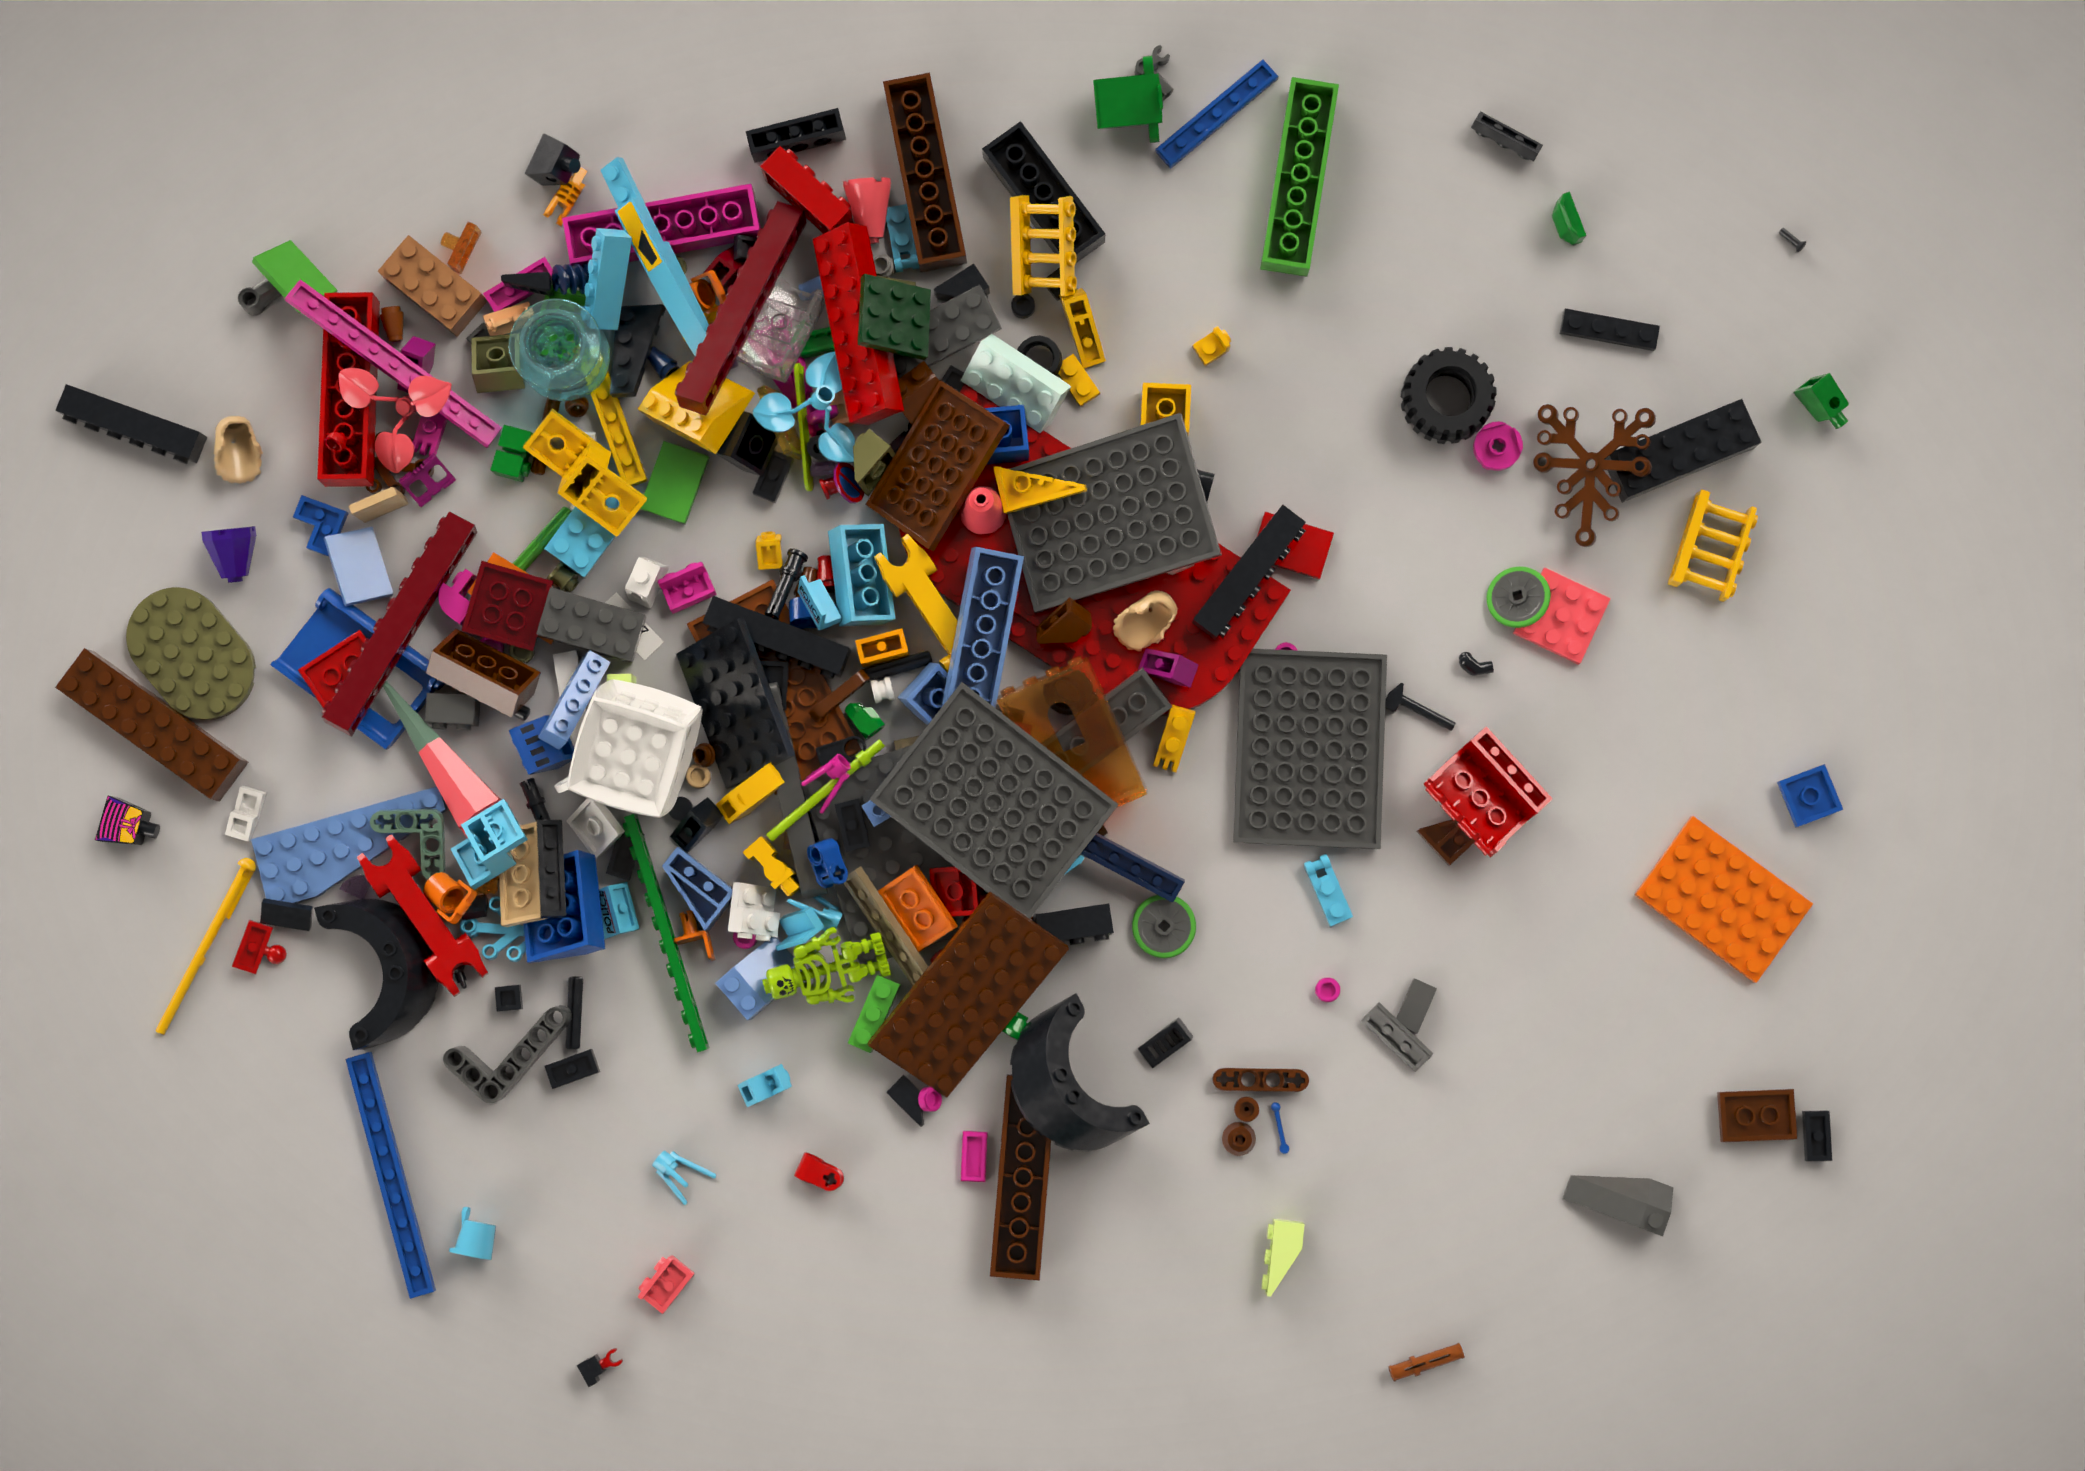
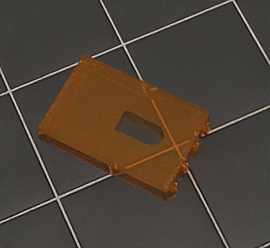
(1105, 754)

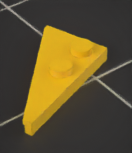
(1025, 490)

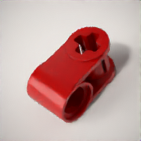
(814, 1171)

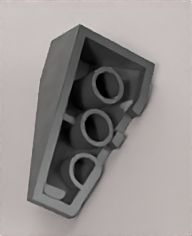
(1630, 1200)

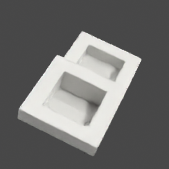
(246, 813)

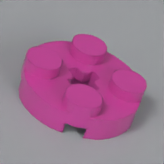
(1504, 434)

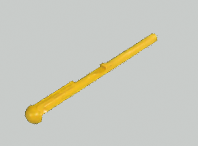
(225, 911)

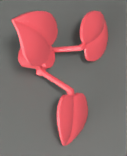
(425, 396)

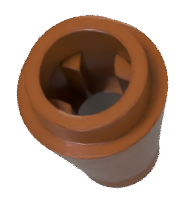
(393, 322)

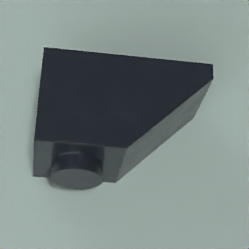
(961, 283)
(696, 824)

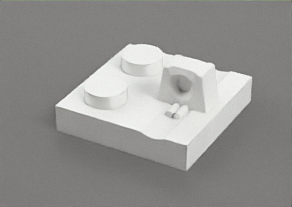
(595, 827)

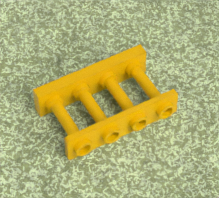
(1021, 249)
(1694, 528)

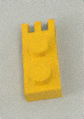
(1174, 737)

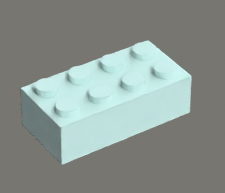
(1014, 379)

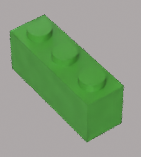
(874, 1012)

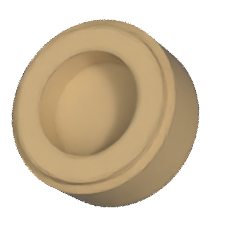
(698, 776)

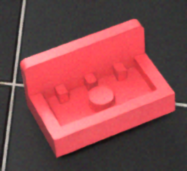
(666, 1283)

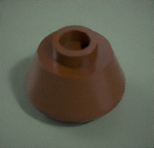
(1239, 1130)

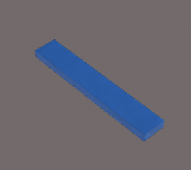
(1216, 114)

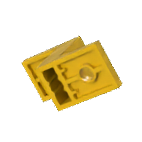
(584, 473)

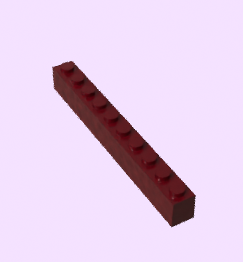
(741, 308)
(399, 624)

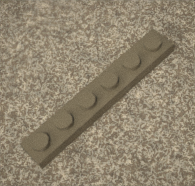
(886, 923)

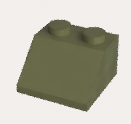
(493, 365)
(871, 460)

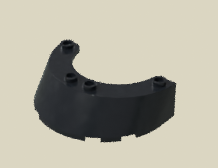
(407, 982)
(1051, 1095)

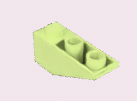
(1284, 1248)

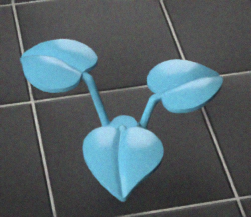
(776, 415)

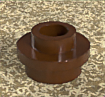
(577, 407)
(704, 755)

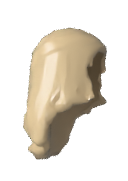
(237, 460)
(1140, 627)

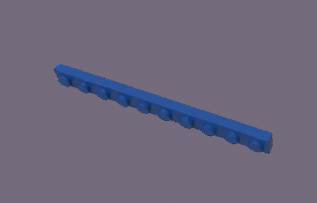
(390, 1175)

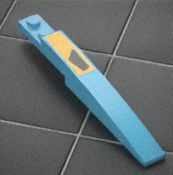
(655, 254)

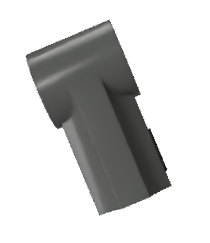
(264, 294)

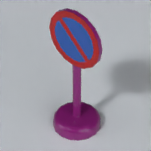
(843, 472)

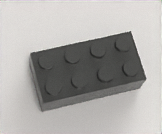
(591, 625)

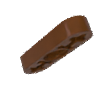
(839, 695)

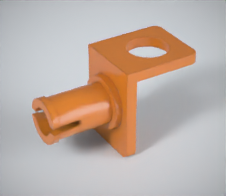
(692, 934)

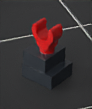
(595, 1366)

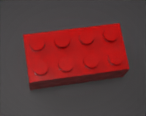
(804, 191)

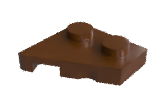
(1446, 840)

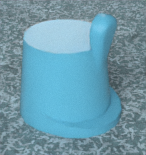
(475, 1238)

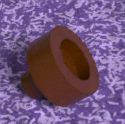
(1251, 1113)

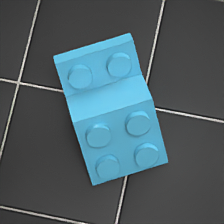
(488, 844)

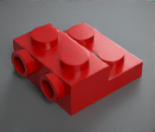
(956, 890)

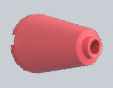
(869, 204)
(982, 510)

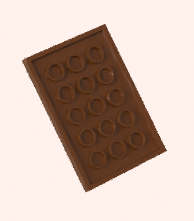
(937, 465)

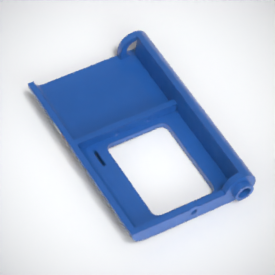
(332, 625)

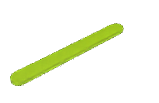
(803, 425)

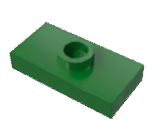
(819, 343)

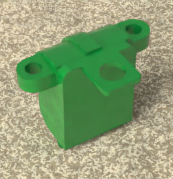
(1130, 101)

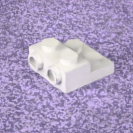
(753, 912)

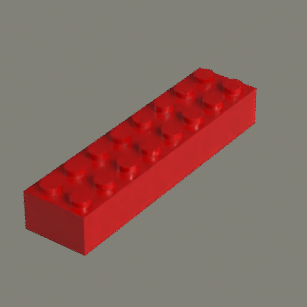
(865, 373)
(356, 461)

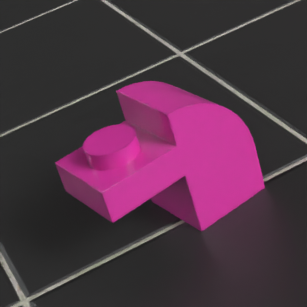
(453, 599)

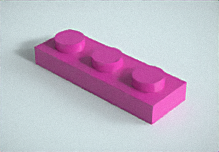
(505, 297)

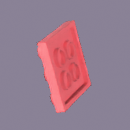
(1569, 620)

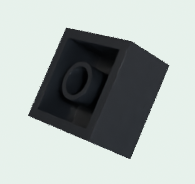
(749, 445)

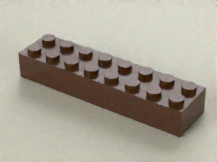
(925, 172)
(151, 724)
(1019, 1196)

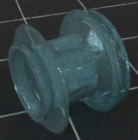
(575, 373)

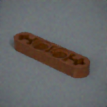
(1260, 1079)

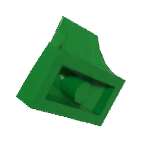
(1568, 220)

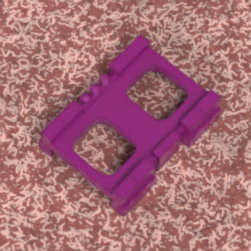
(422, 474)

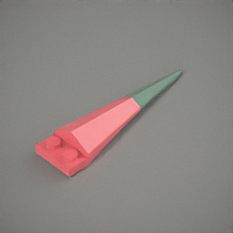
(457, 783)

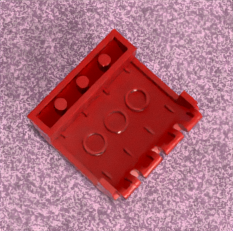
(1487, 792)

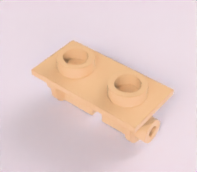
(503, 320)

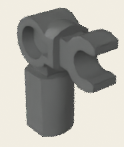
(1166, 88)

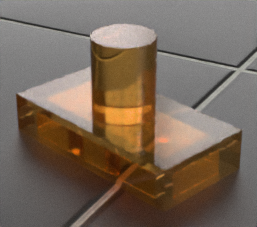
(462, 246)

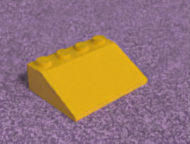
(706, 431)

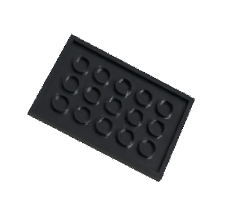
(735, 702)

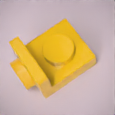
(1212, 346)
(769, 550)

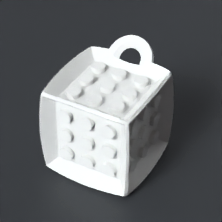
(633, 748)

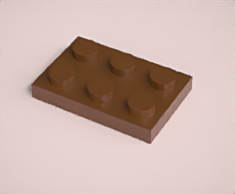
(1757, 1115)

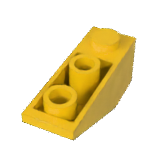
(750, 793)

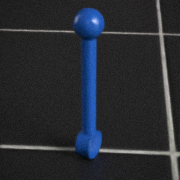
(1284, 1148)

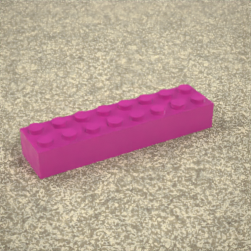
(683, 221)

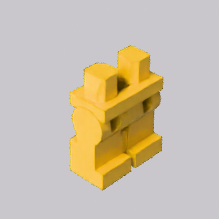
(774, 869)

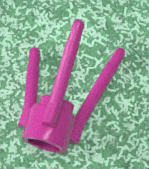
(835, 768)

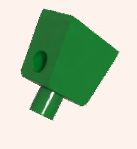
(1823, 399)

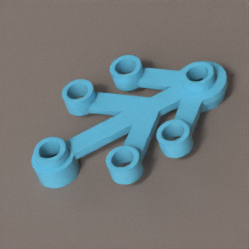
(510, 934)

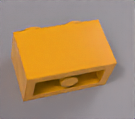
(882, 648)

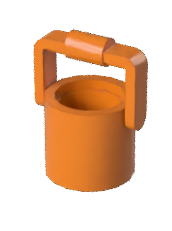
(705, 293)
(449, 896)

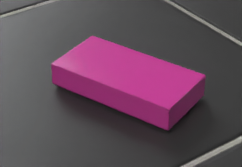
(974, 1156)

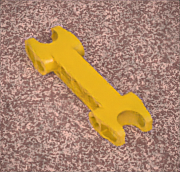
(914, 580)

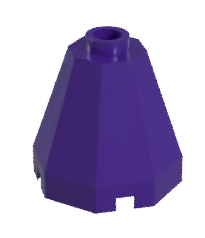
(231, 551)

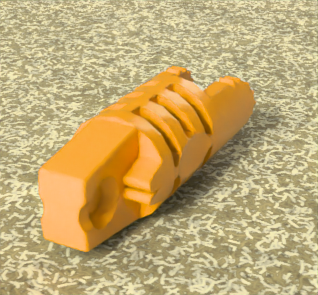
(567, 196)

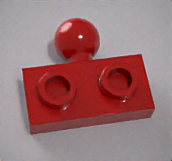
(254, 947)

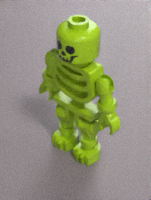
(784, 981)

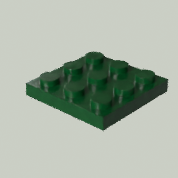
(894, 317)

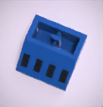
(537, 754)

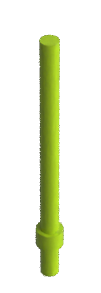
(863, 758)

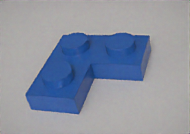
(325, 519)

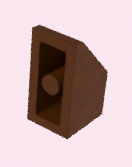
(1065, 624)

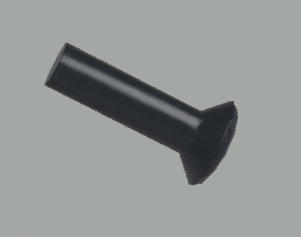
(1792, 239)

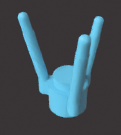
(829, 918)
(666, 1166)

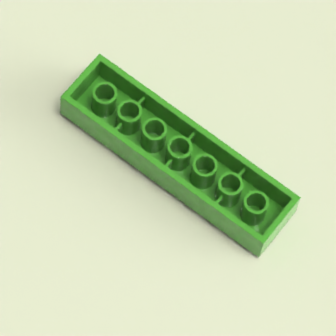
(1299, 177)

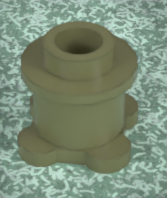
(564, 578)

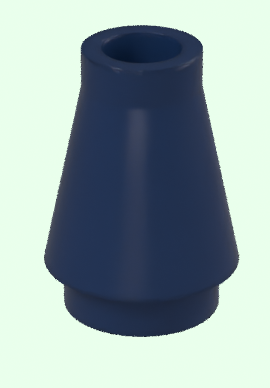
(662, 363)

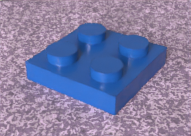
(1810, 795)

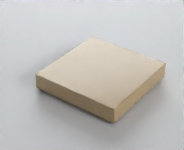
(378, 504)

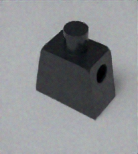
(553, 162)

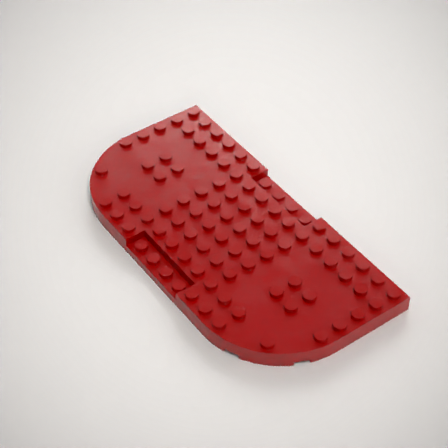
(1110, 659)

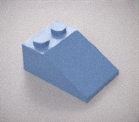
(925, 692)
(744, 981)

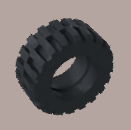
(1461, 367)

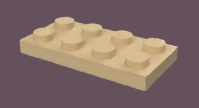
(521, 883)

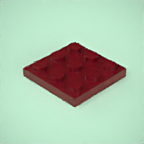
(506, 605)

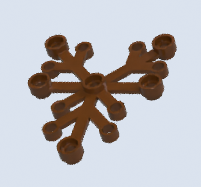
(1589, 493)

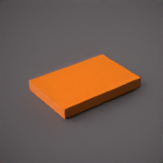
(917, 908)

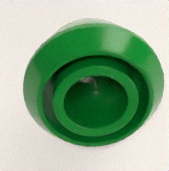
(1015, 1026)

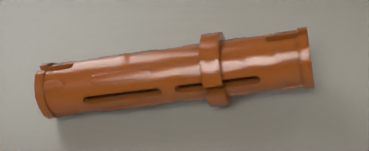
(1454, 1353)

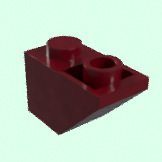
(725, 268)

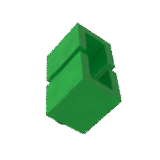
(508, 464)

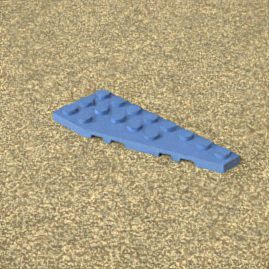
(322, 853)

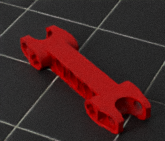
(447, 951)

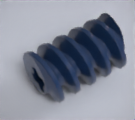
(570, 277)

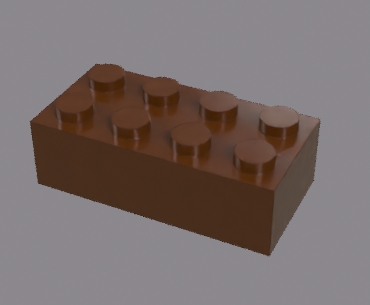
(483, 672)

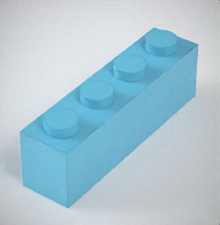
(607, 276)

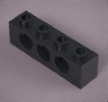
(796, 134)

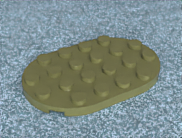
(190, 653)

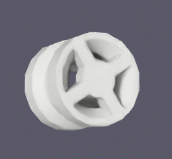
(882, 689)

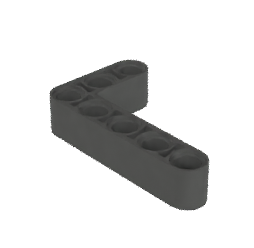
(514, 1058)

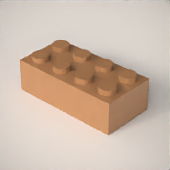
(432, 285)

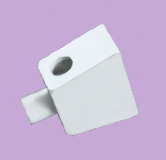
(644, 581)

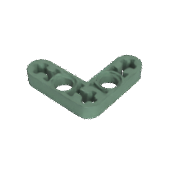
(426, 832)

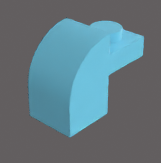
(765, 1085)

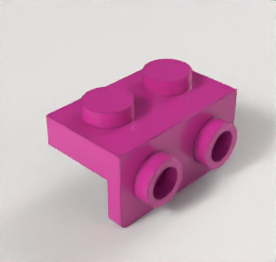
(687, 587)

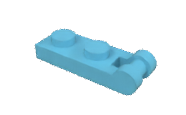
(901, 237)
(1328, 891)

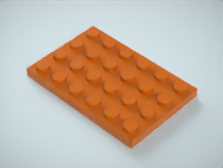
(1723, 899)

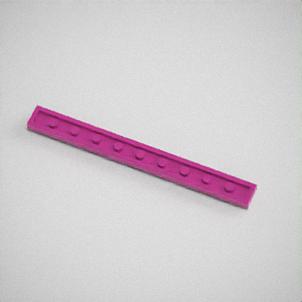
(386, 358)

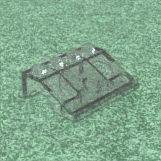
(781, 330)

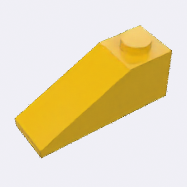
(1083, 328)

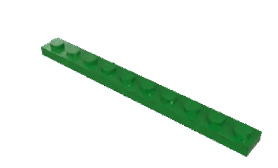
(662, 923)

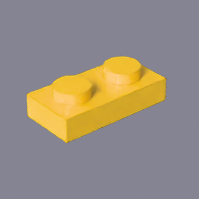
(1081, 384)

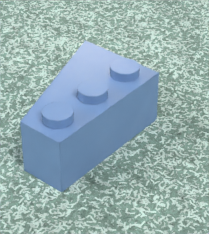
(701, 888)

